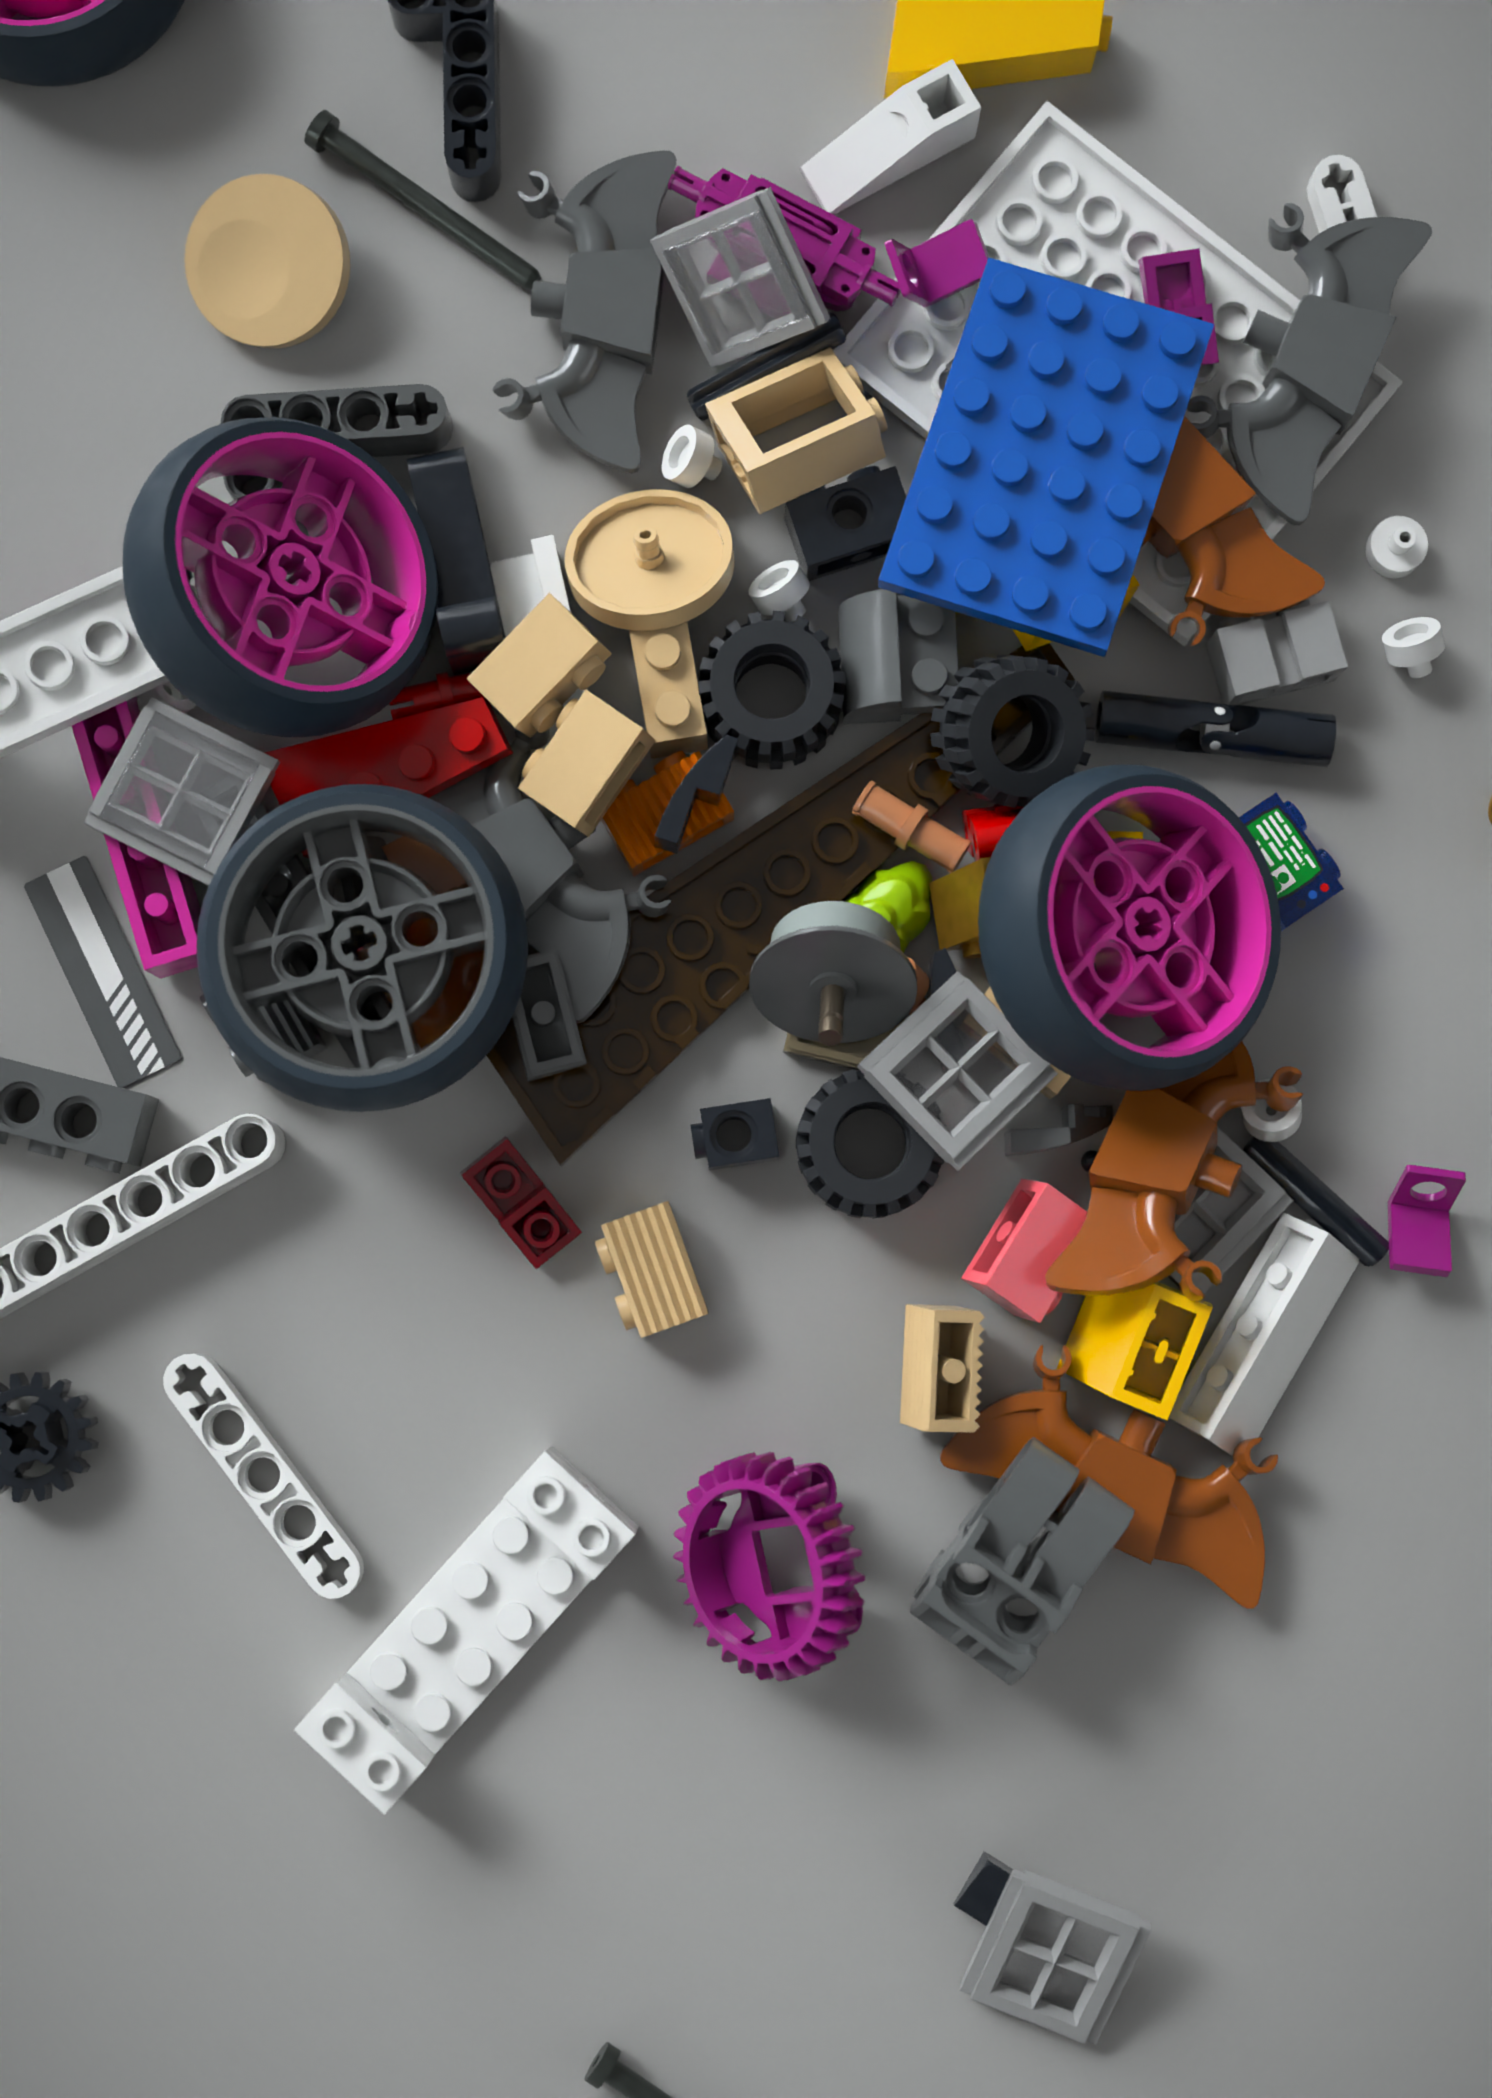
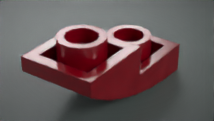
(520, 1202)

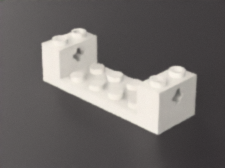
(71, 660)
(466, 1629)

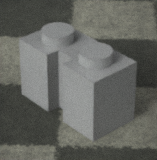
(1277, 654)

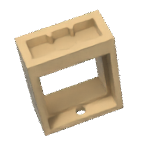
(812, 458)

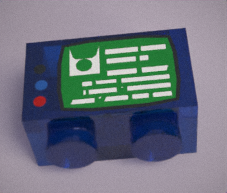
(1299, 870)

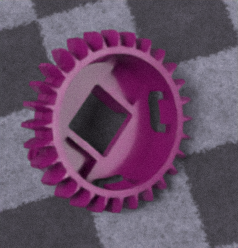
(732, 1568)

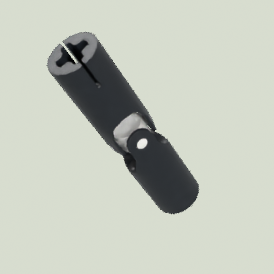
(1256, 733)

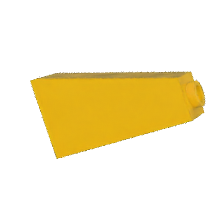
(996, 39)

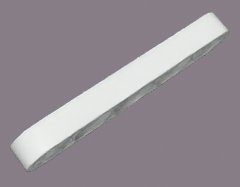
(238, 1457)

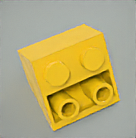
(1137, 1345)

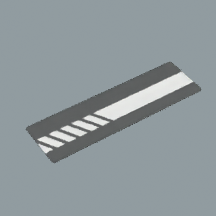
(102, 972)

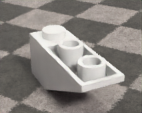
(895, 138)

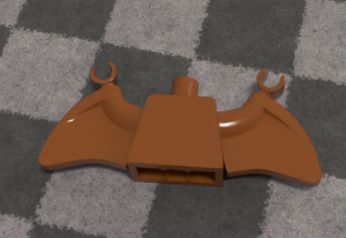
(1226, 550)
(1150, 1172)
(1176, 1518)

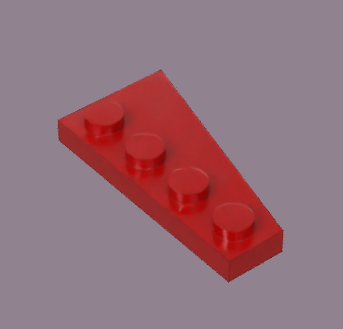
(406, 753)

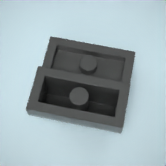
(894, 656)

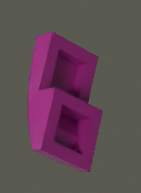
(1177, 285)

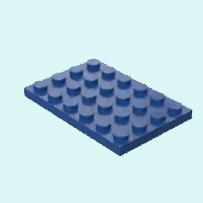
(1045, 456)

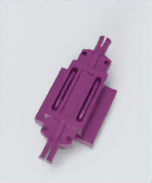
(829, 246)

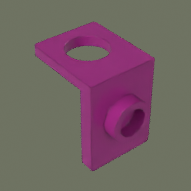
(939, 264)
(1422, 1222)

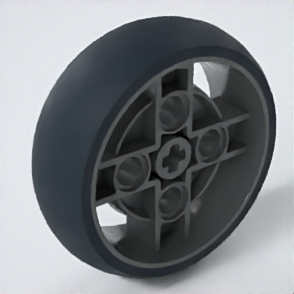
(332, 997)

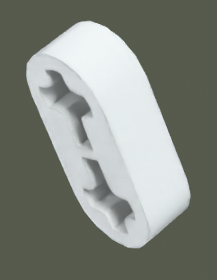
(1325, 201)

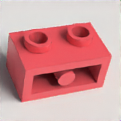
(1022, 1247)

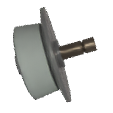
(833, 974)

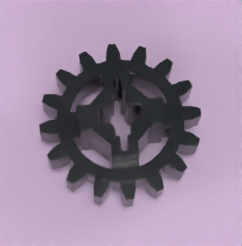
(53, 1448)

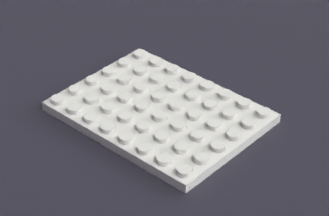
(1087, 218)

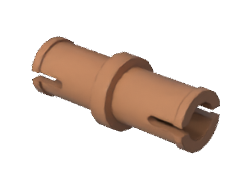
(911, 827)

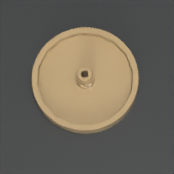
(267, 261)
(649, 560)

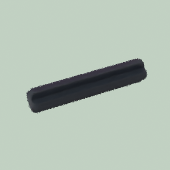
(765, 363)
(1319, 1201)

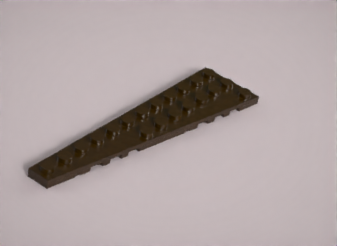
(721, 915)

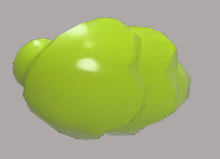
(900, 897)

